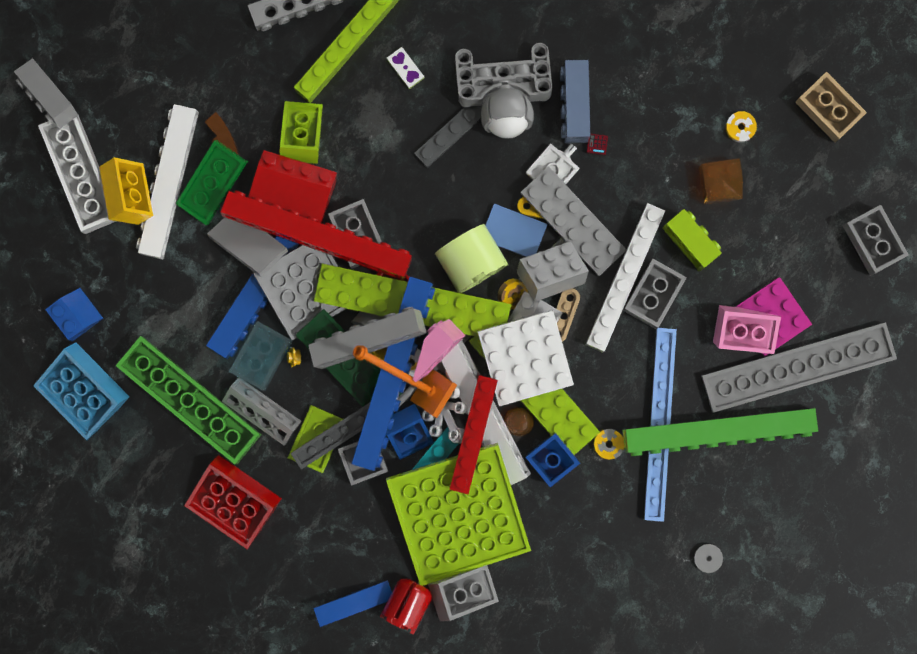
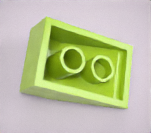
(301, 131)

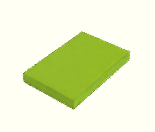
(313, 425)

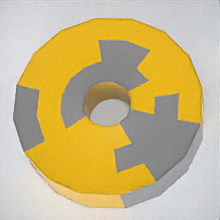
(617, 444)

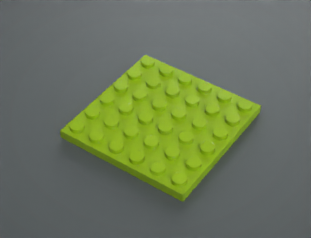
(454, 529)

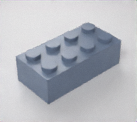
(576, 101)

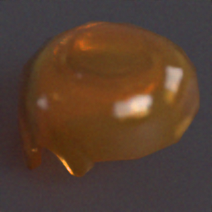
(519, 421)

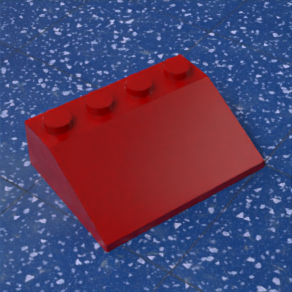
(293, 185)
(232, 501)

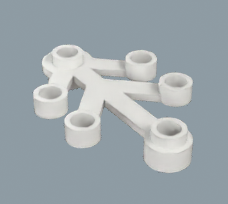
(455, 434)

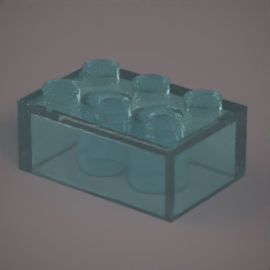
(260, 356)

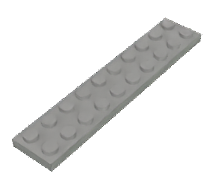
(799, 367)

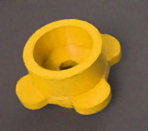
(294, 357)

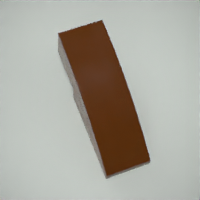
(221, 131)

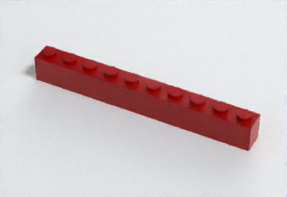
(316, 235)

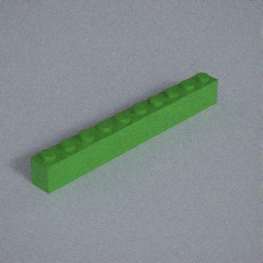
(720, 430)

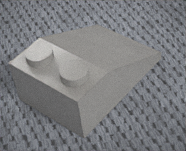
(463, 593)

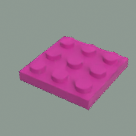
(778, 300)

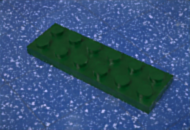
(356, 376)

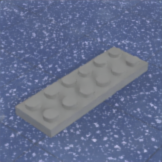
(573, 221)

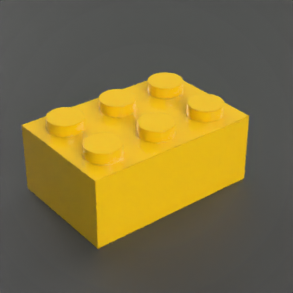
(126, 191)

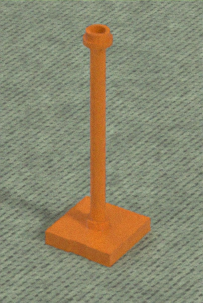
(431, 392)

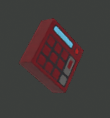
(597, 144)

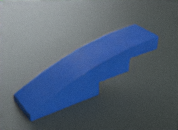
(353, 603)

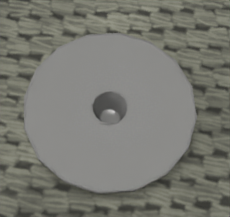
(708, 558)

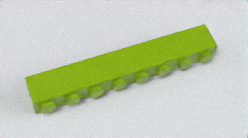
(343, 48)

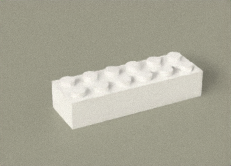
(77, 172)

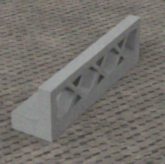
(263, 408)

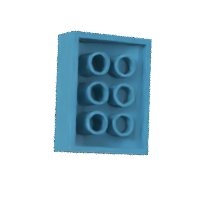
(81, 390)

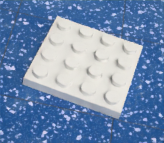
(526, 357)

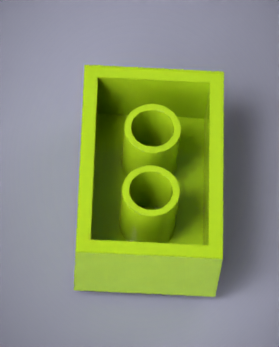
(692, 239)

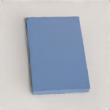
(515, 231)

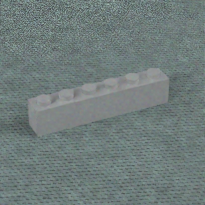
(374, 336)

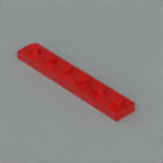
(473, 434)

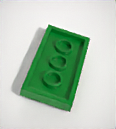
(211, 182)

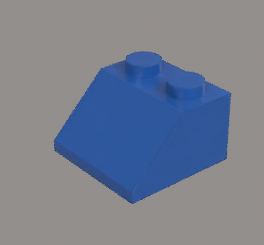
(74, 314)
(409, 432)
(552, 459)

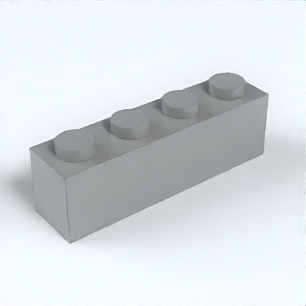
(46, 94)

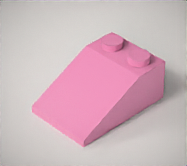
(746, 330)
(436, 346)

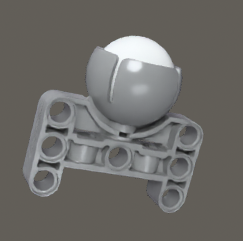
(504, 99)

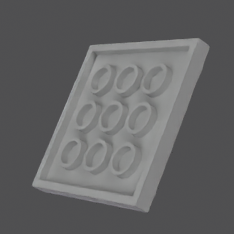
(293, 285)

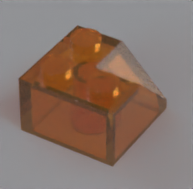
(721, 181)

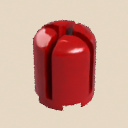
(407, 605)

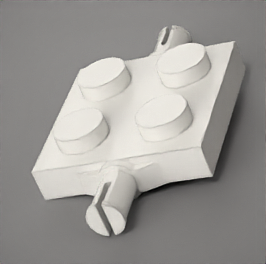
(557, 160)

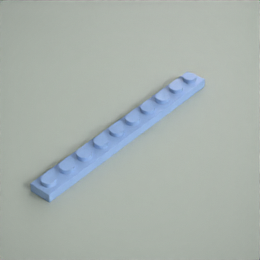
(660, 415)

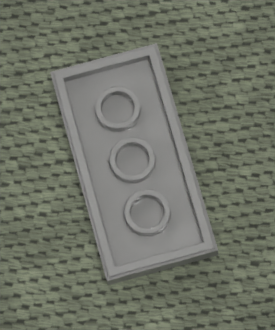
(248, 245)

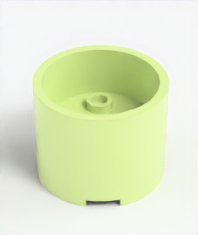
(471, 258)

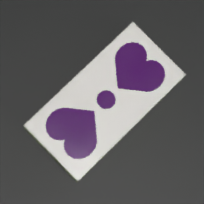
(405, 68)

